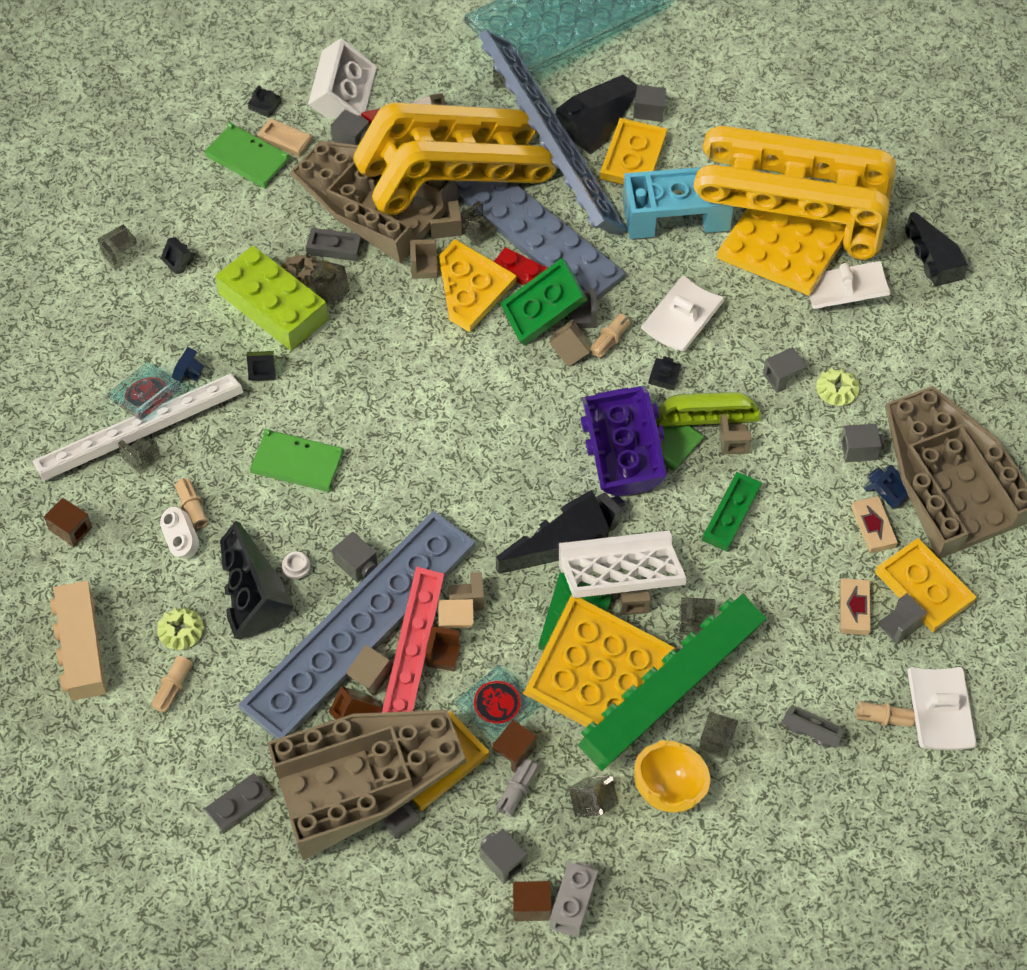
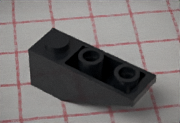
(939, 254)

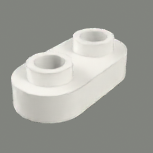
(177, 527)

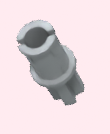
(517, 787)

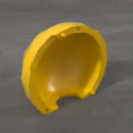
(671, 776)

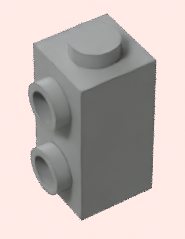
(573, 898)

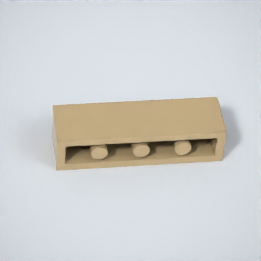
(79, 641)

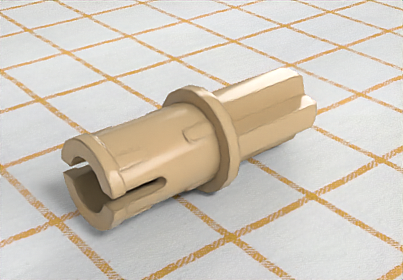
(609, 336)
(191, 503)
(171, 684)
(884, 714)

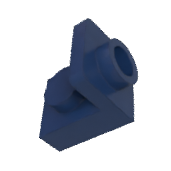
(887, 484)

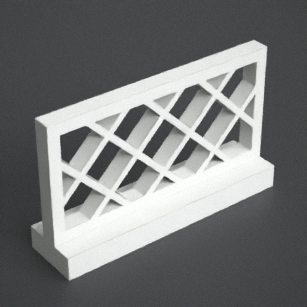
(617, 553)

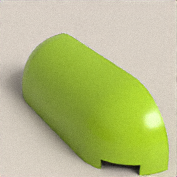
(707, 409)

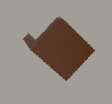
(68, 522)
(443, 648)
(352, 702)
(515, 744)
(531, 901)

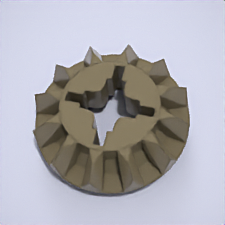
(296, 262)

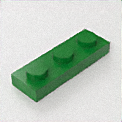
(731, 511)

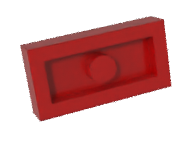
(521, 266)

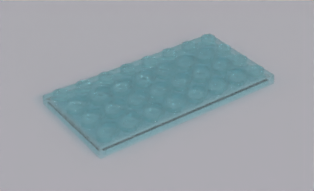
(558, 28)

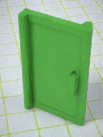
(253, 161)
(678, 443)
(296, 464)

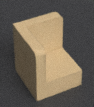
(455, 613)

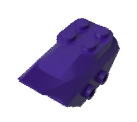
(624, 440)

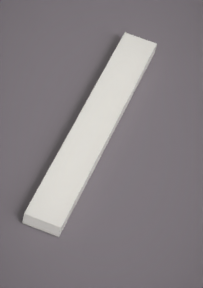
(134, 429)

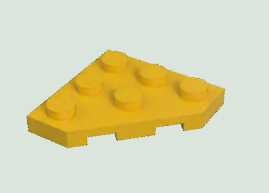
(471, 284)

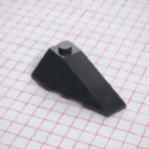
(596, 112)
(580, 521)
(256, 591)

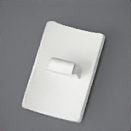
(849, 285)
(681, 314)
(942, 708)

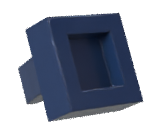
(188, 366)

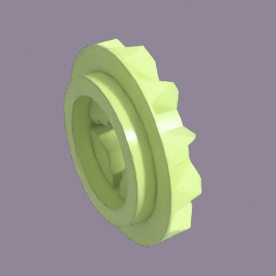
(846, 394)
(186, 637)

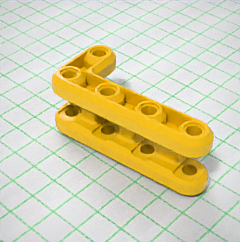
(447, 143)
(856, 199)

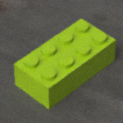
(272, 297)

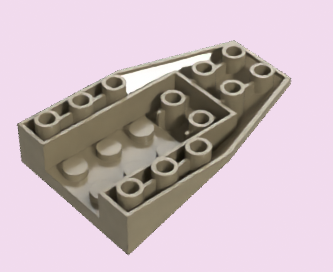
(346, 194)
(954, 472)
(333, 766)

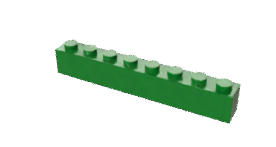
(671, 682)

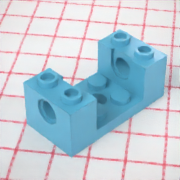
(651, 196)

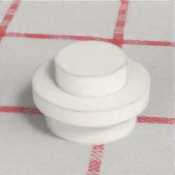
(296, 565)

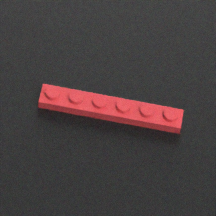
(413, 641)

